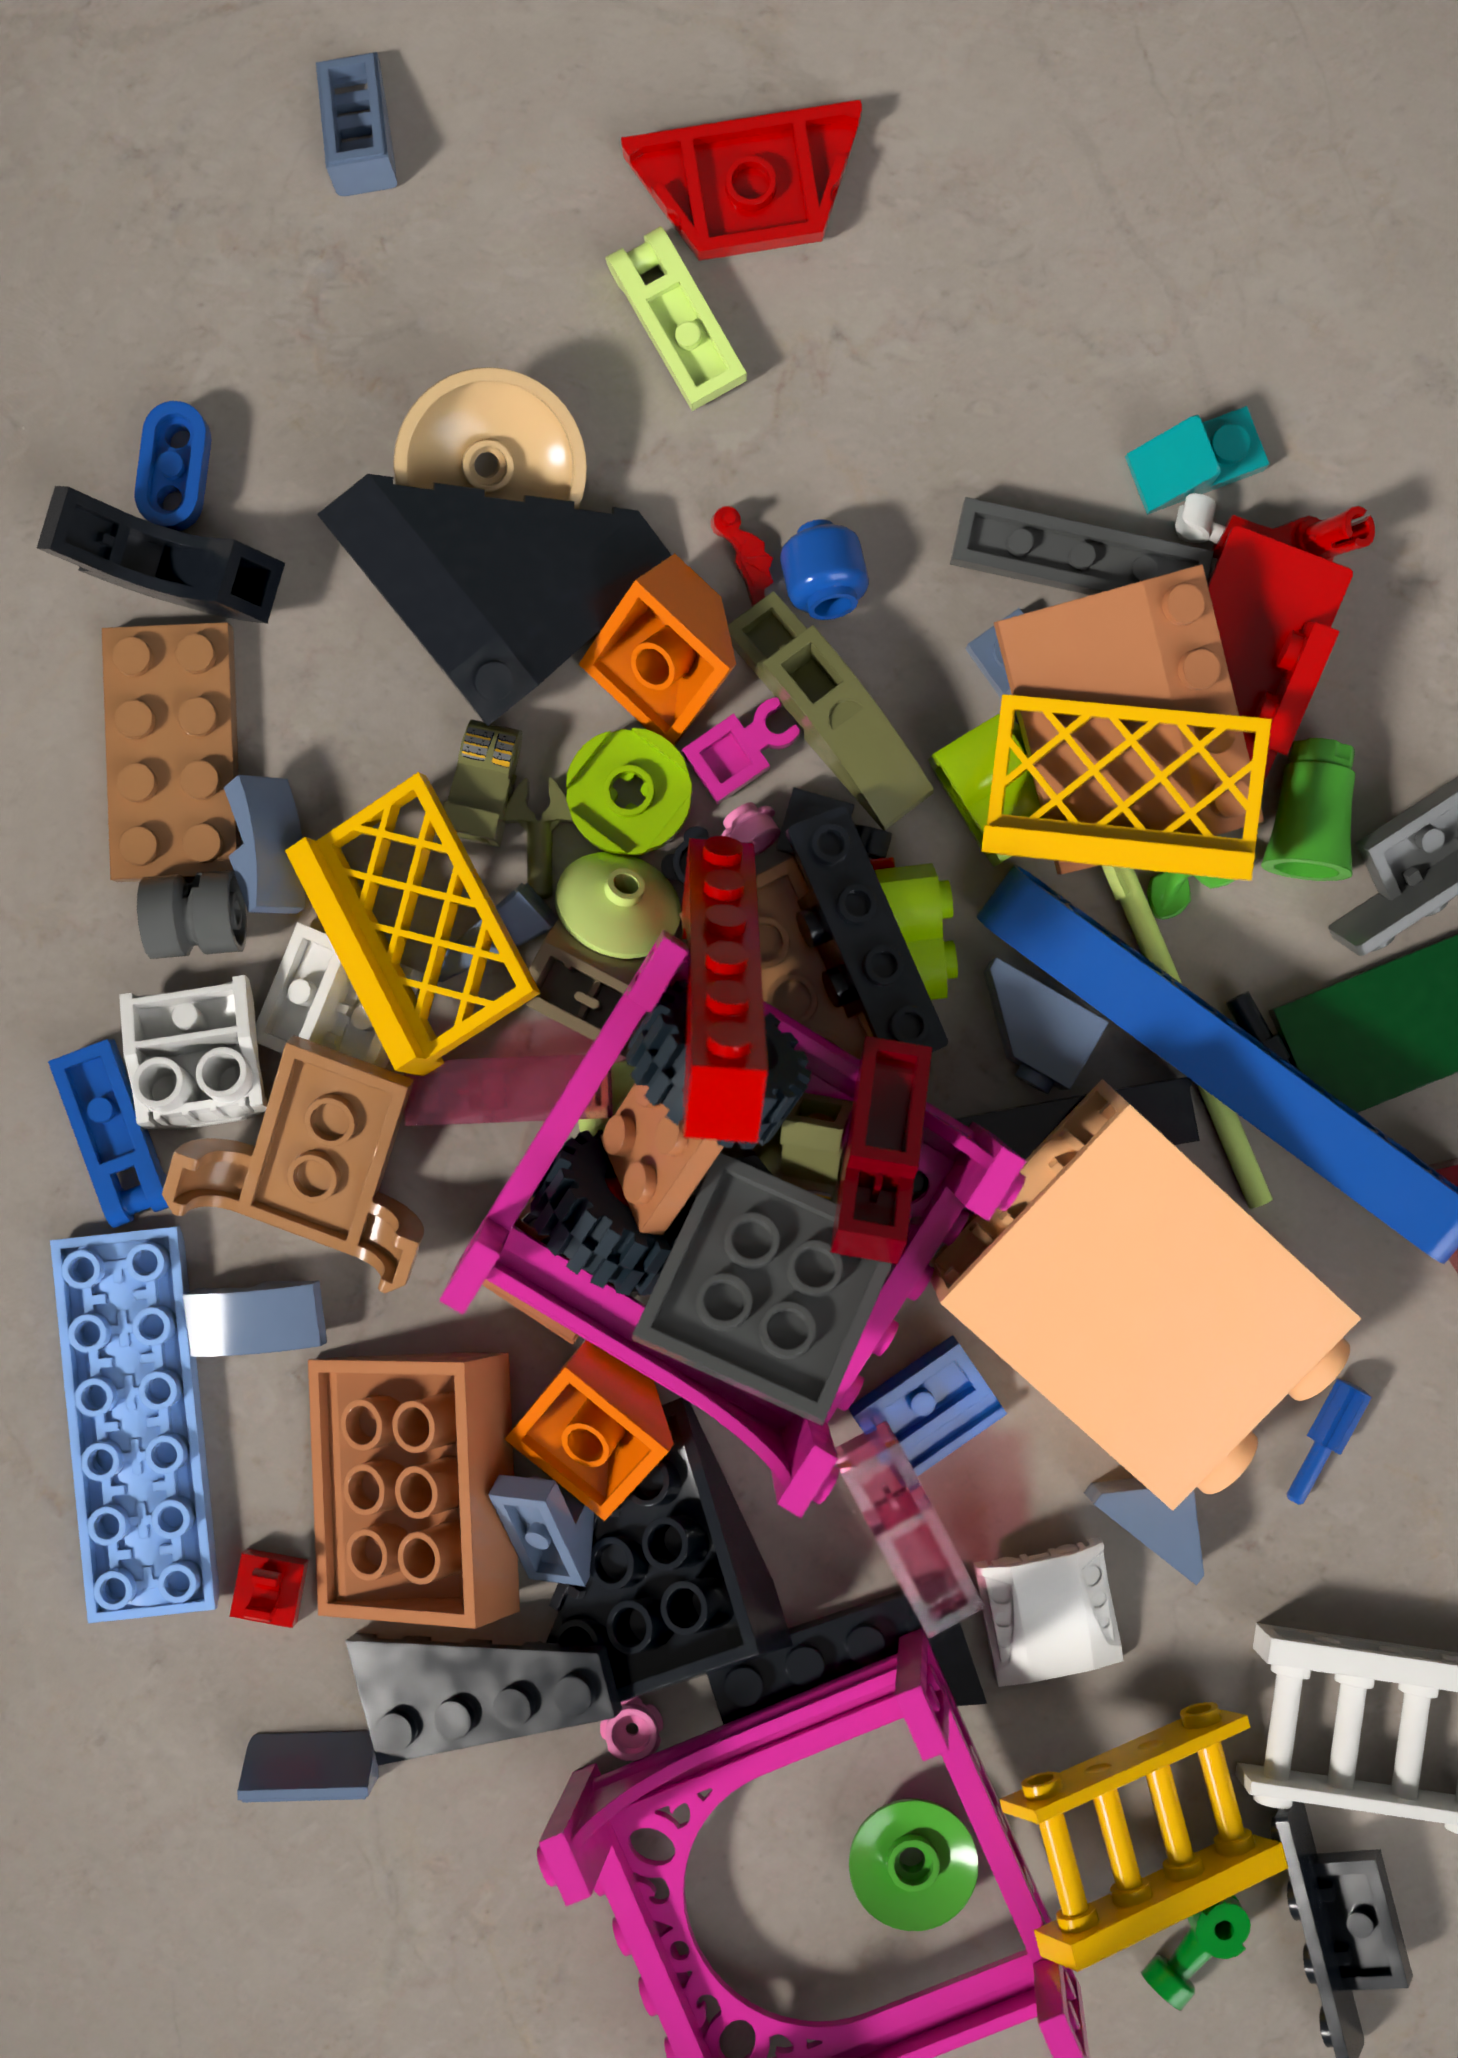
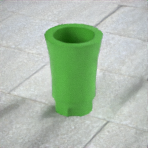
(1314, 813)

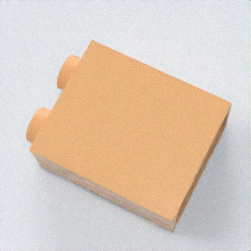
(1144, 1301)

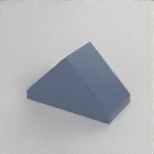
(1166, 1532)

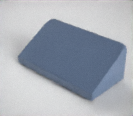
(308, 1767)

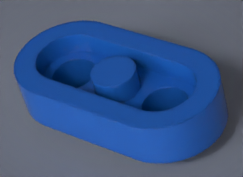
(172, 469)

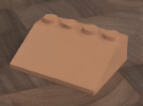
(1139, 649)
(405, 1486)

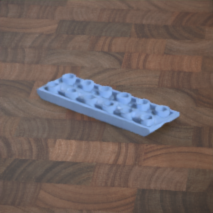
(135, 1425)

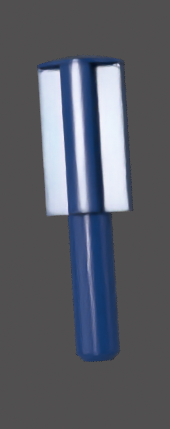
(1330, 1433)

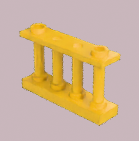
(1188, 1879)

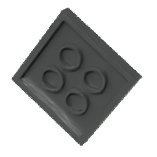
(760, 1293)

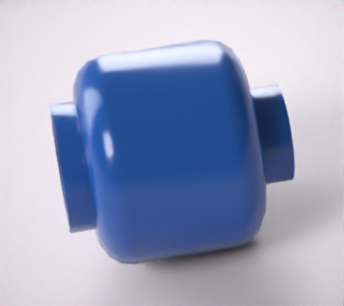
(824, 569)

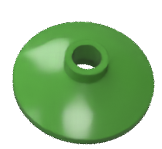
(919, 1894)

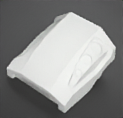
(193, 1056)
(1049, 1613)

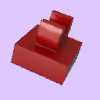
(269, 1588)

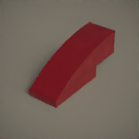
(882, 1151)

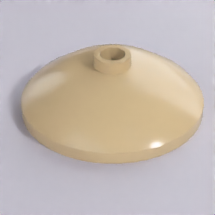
(499, 414)

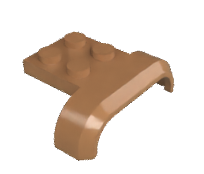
(314, 1161)

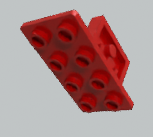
(1275, 628)

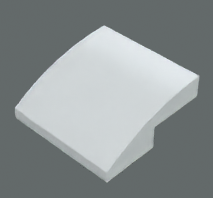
(318, 1001)

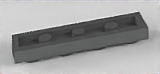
(1063, 550)

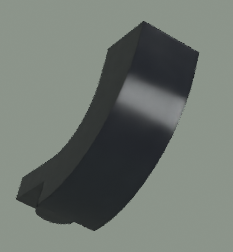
(160, 562)

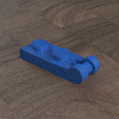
(104, 1123)

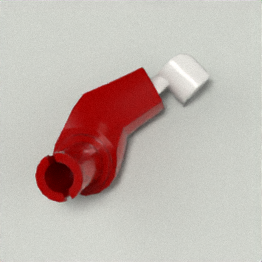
(1319, 537)

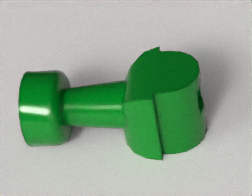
(1212, 1932)

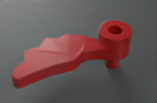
(750, 555)

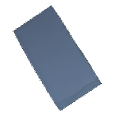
(268, 827)
(255, 1319)

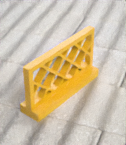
(1119, 845)
(373, 962)

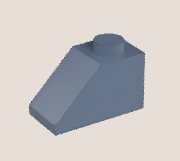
(1041, 1028)

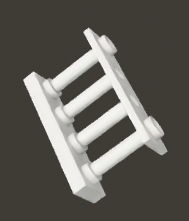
(1356, 1667)

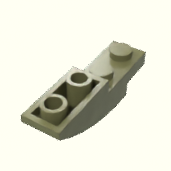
(832, 708)

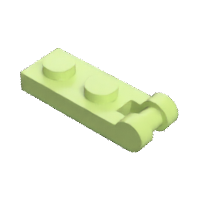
(677, 320)

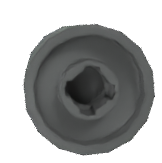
(186, 915)

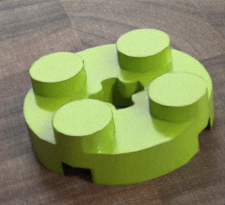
(626, 755)

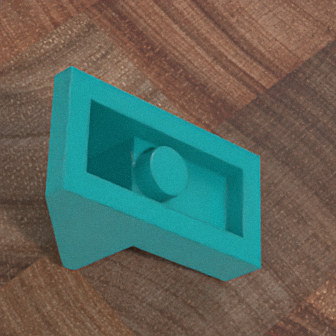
(1196, 458)

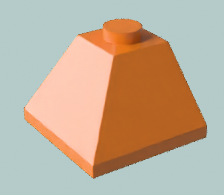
(664, 649)
(595, 1429)

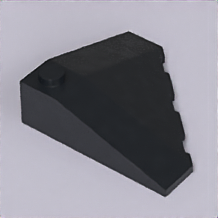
(492, 582)
(674, 1576)

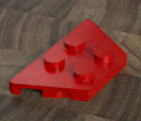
(748, 178)

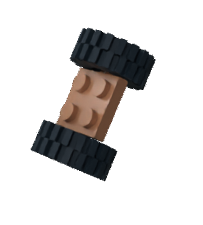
(627, 1191)

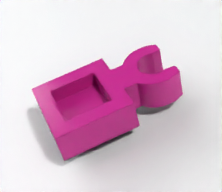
(732, 755)

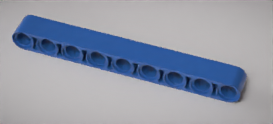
(1226, 1061)

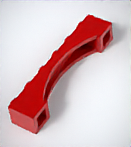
(724, 993)

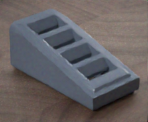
(363, 163)
(524, 917)

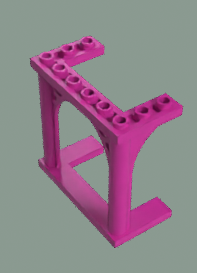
(962, 1170)
(592, 1850)

